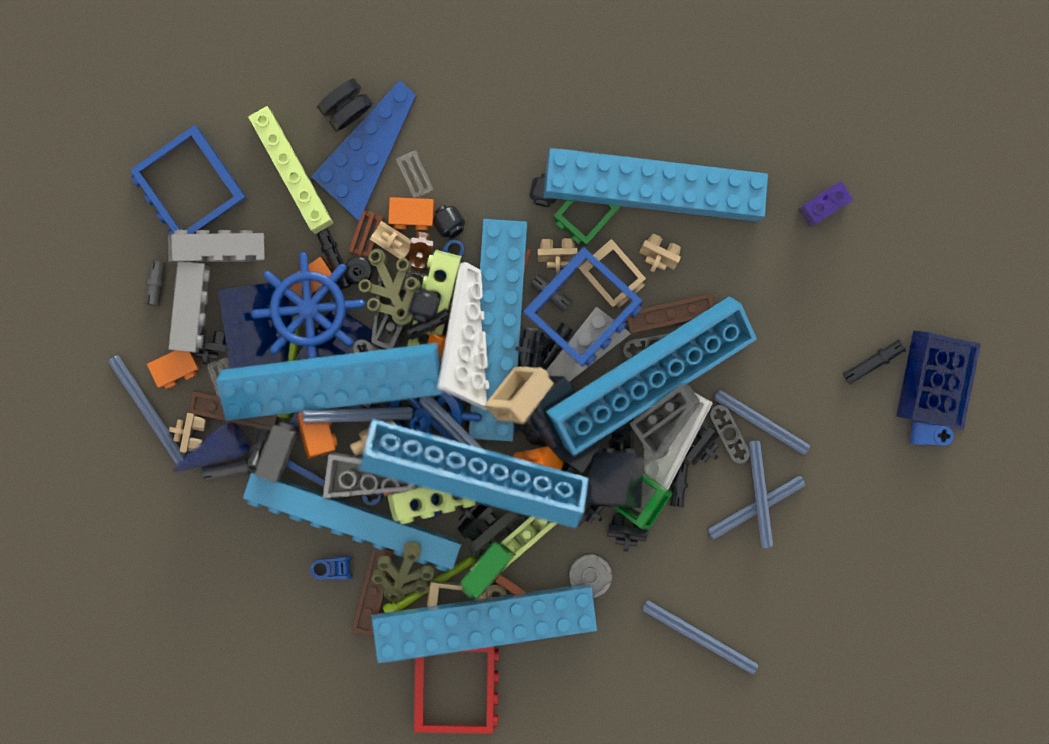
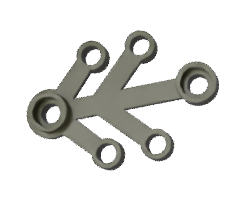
(392, 288)
(395, 590)

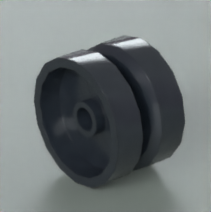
(344, 105)

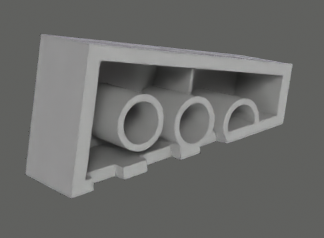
(215, 247)
(189, 306)
(581, 341)
(346, 479)

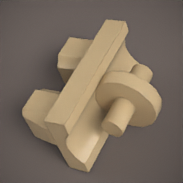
(391, 240)
(658, 256)
(556, 257)
(192, 423)

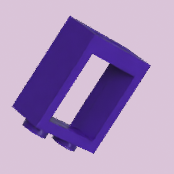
(825, 204)

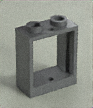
(277, 452)

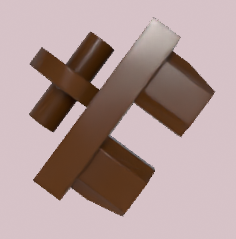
(420, 251)

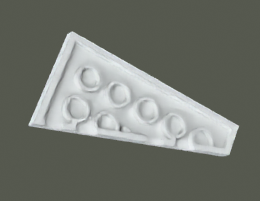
(465, 344)
(665, 468)

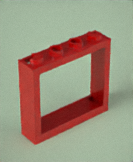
(492, 699)

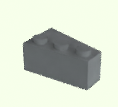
(386, 332)
(665, 420)

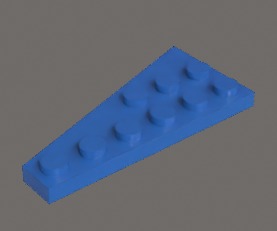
(360, 159)

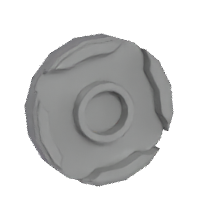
(591, 570)

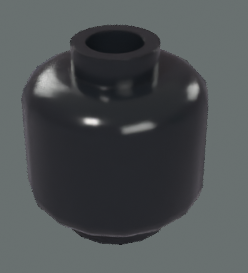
(537, 191)
(448, 221)
(363, 264)
(424, 305)

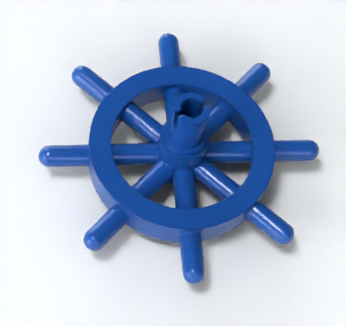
(307, 308)
(424, 420)

